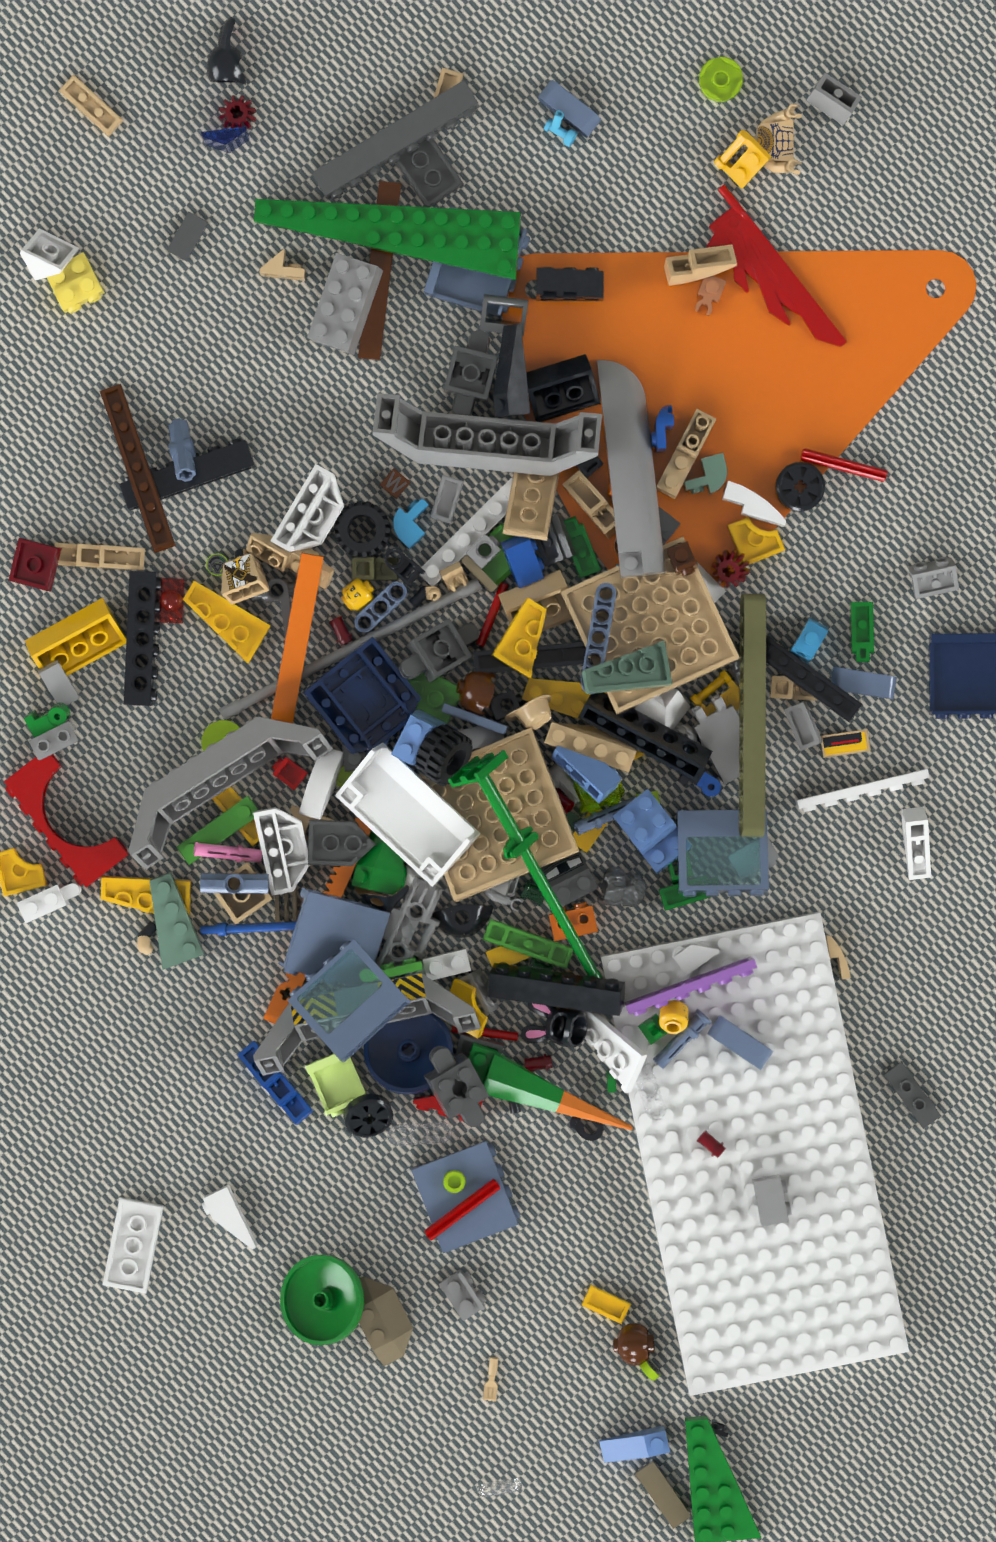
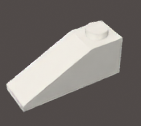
(916, 842)
(227, 1212)

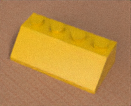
(78, 638)

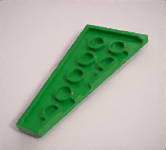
(716, 1497)

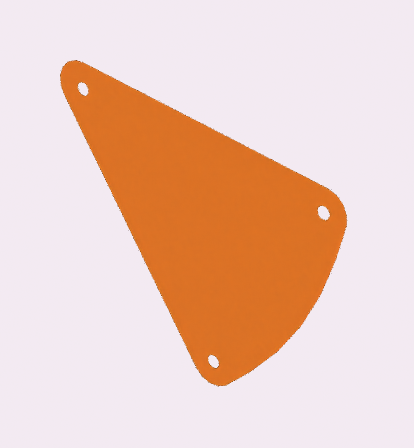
(743, 366)

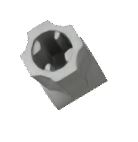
(563, 781)

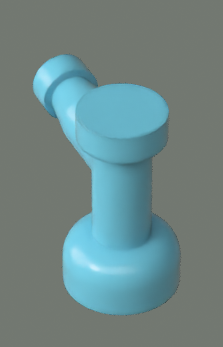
(554, 126)

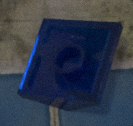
(226, 139)

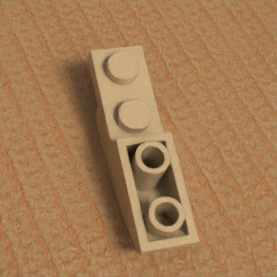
(685, 454)
(262, 548)

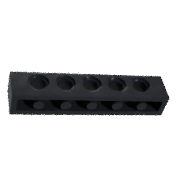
(137, 581)
(647, 736)

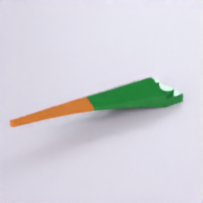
(517, 1084)

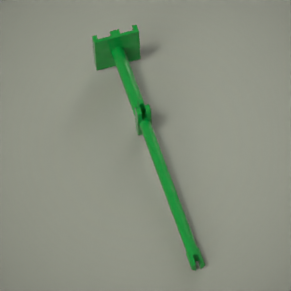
(518, 844)

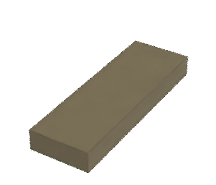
(663, 1494)

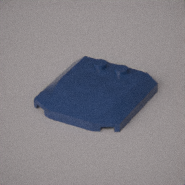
(364, 698)

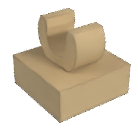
(454, 576)

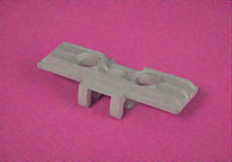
(403, 923)

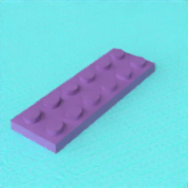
(700, 983)

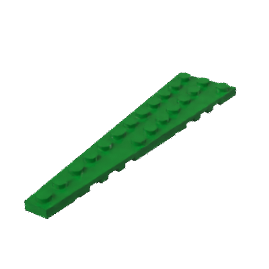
(455, 237)

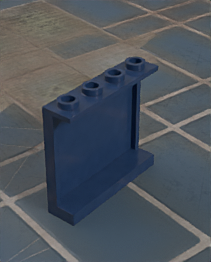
(962, 675)

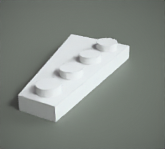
(615, 1049)

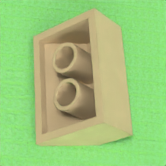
(545, 593)

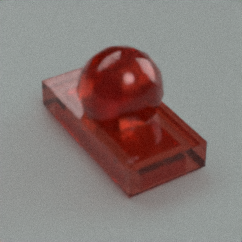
(172, 601)

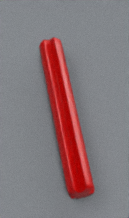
(844, 465)
(462, 1209)

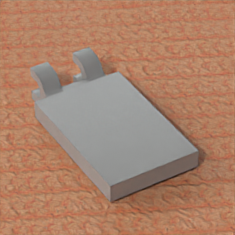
(721, 735)

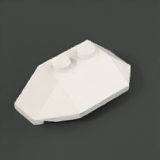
(311, 512)
(282, 848)

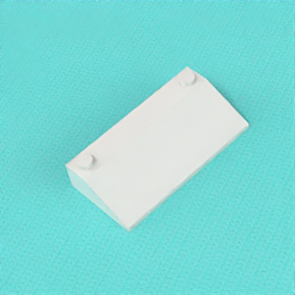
(407, 814)

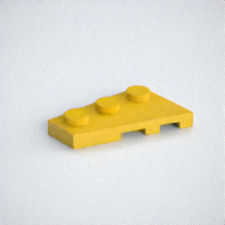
(521, 638)

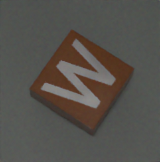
(395, 483)

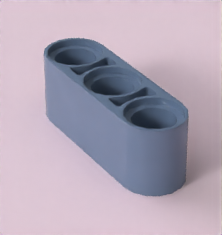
(575, 112)
(384, 596)
(864, 682)
(740, 1042)

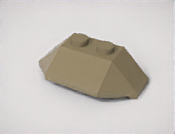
(384, 1321)

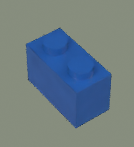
(522, 560)

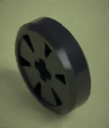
(810, 495)
(356, 1115)

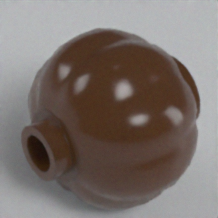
(634, 1344)

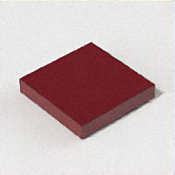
(35, 564)

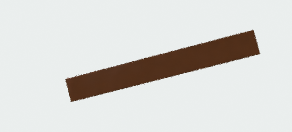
(373, 331)
(137, 468)

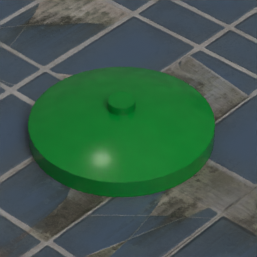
(322, 1299)

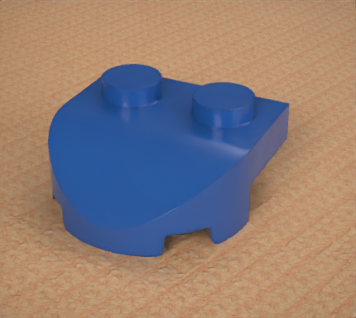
(663, 422)

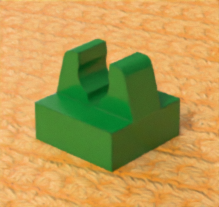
(652, 1029)

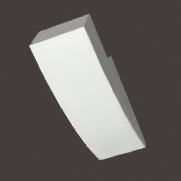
(753, 504)
(321, 784)

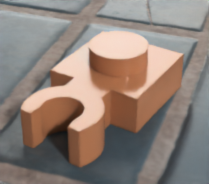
(710, 291)

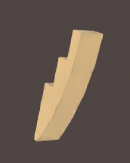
(101, 556)

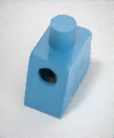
(809, 640)

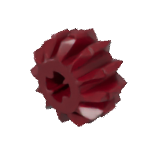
(245, 109)
(724, 572)

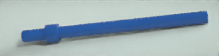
(224, 929)

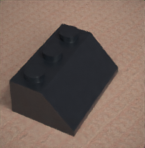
(562, 388)

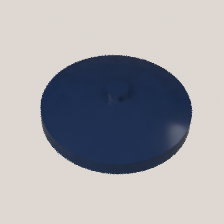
(401, 1051)

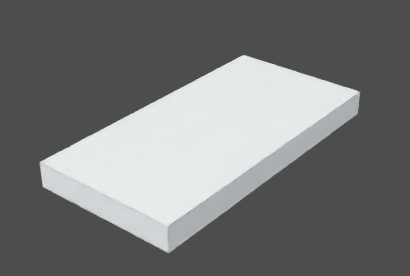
(133, 1245)

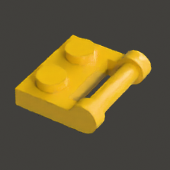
(748, 164)
(730, 696)

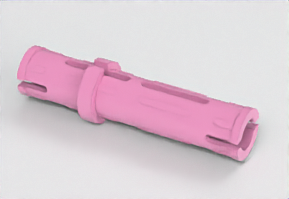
(227, 852)

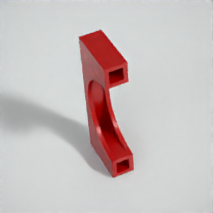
(30, 788)

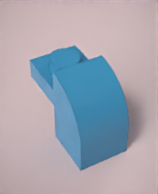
(404, 525)

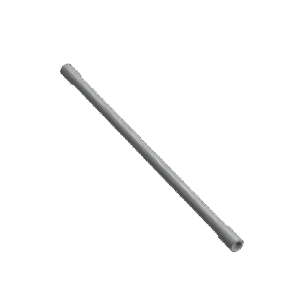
(461, 592)

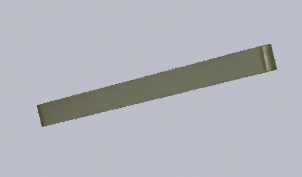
(752, 715)

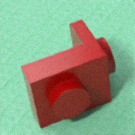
(289, 772)

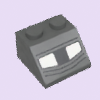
(569, 878)

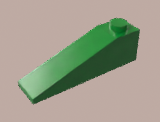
(380, 869)

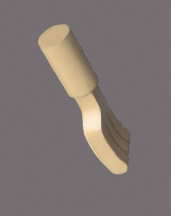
(491, 1386)

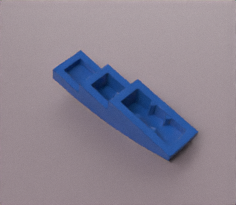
(278, 1087)

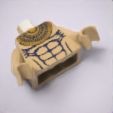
(777, 138)

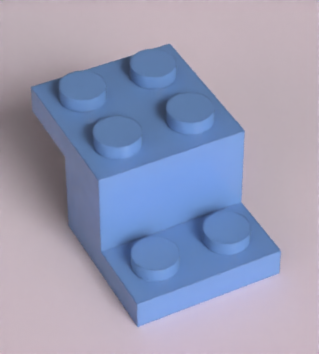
(650, 830)

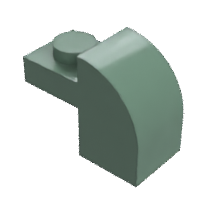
(714, 476)

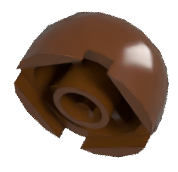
(476, 691)

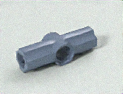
(182, 450)
(220, 883)

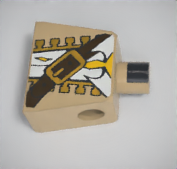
(243, 577)

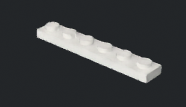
(479, 524)
(872, 788)

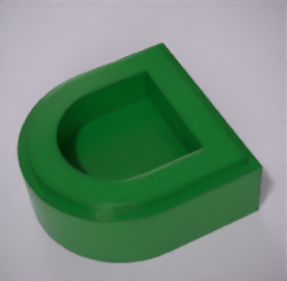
(611, 1083)

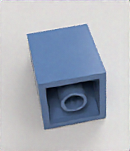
(413, 735)

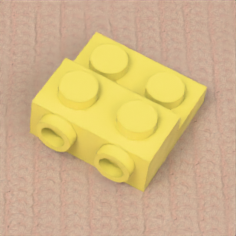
(76, 285)

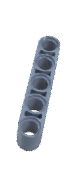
(599, 627)

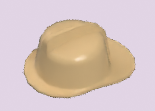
(533, 713)

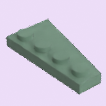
(631, 671)
(174, 926)

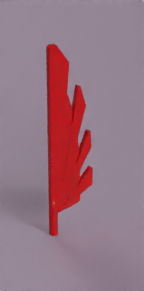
(769, 270)

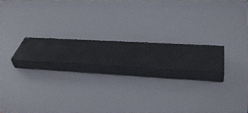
(811, 681)

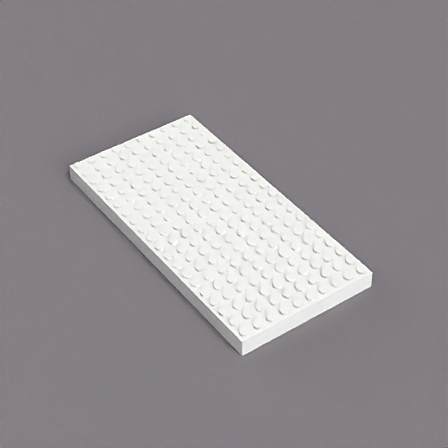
(744, 1294)

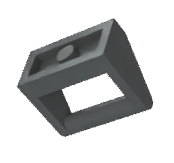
(496, 325)

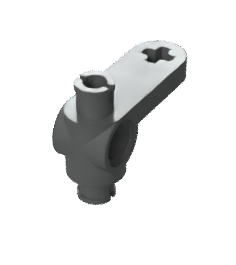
(284, 598)

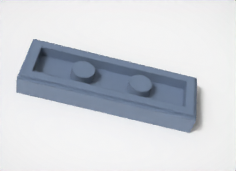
(473, 718)

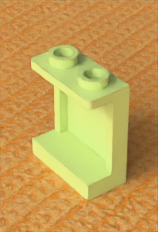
(335, 1083)

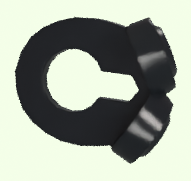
(576, 1124)

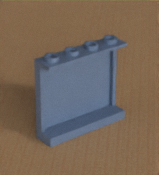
(468, 287)
(326, 925)
(478, 1168)

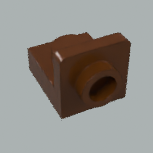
(682, 559)

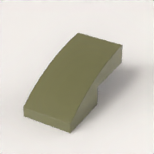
(373, 569)

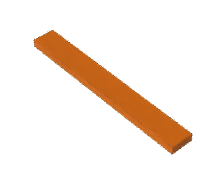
(297, 637)

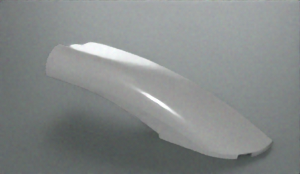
(631, 471)

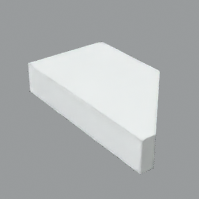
(693, 957)

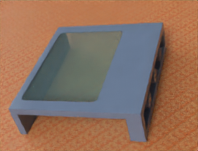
(716, 857)
(348, 1000)

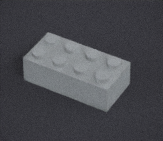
(345, 303)

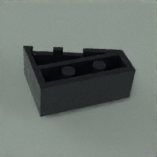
(569, 284)

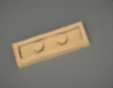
(91, 105)

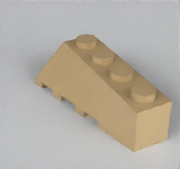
(591, 743)

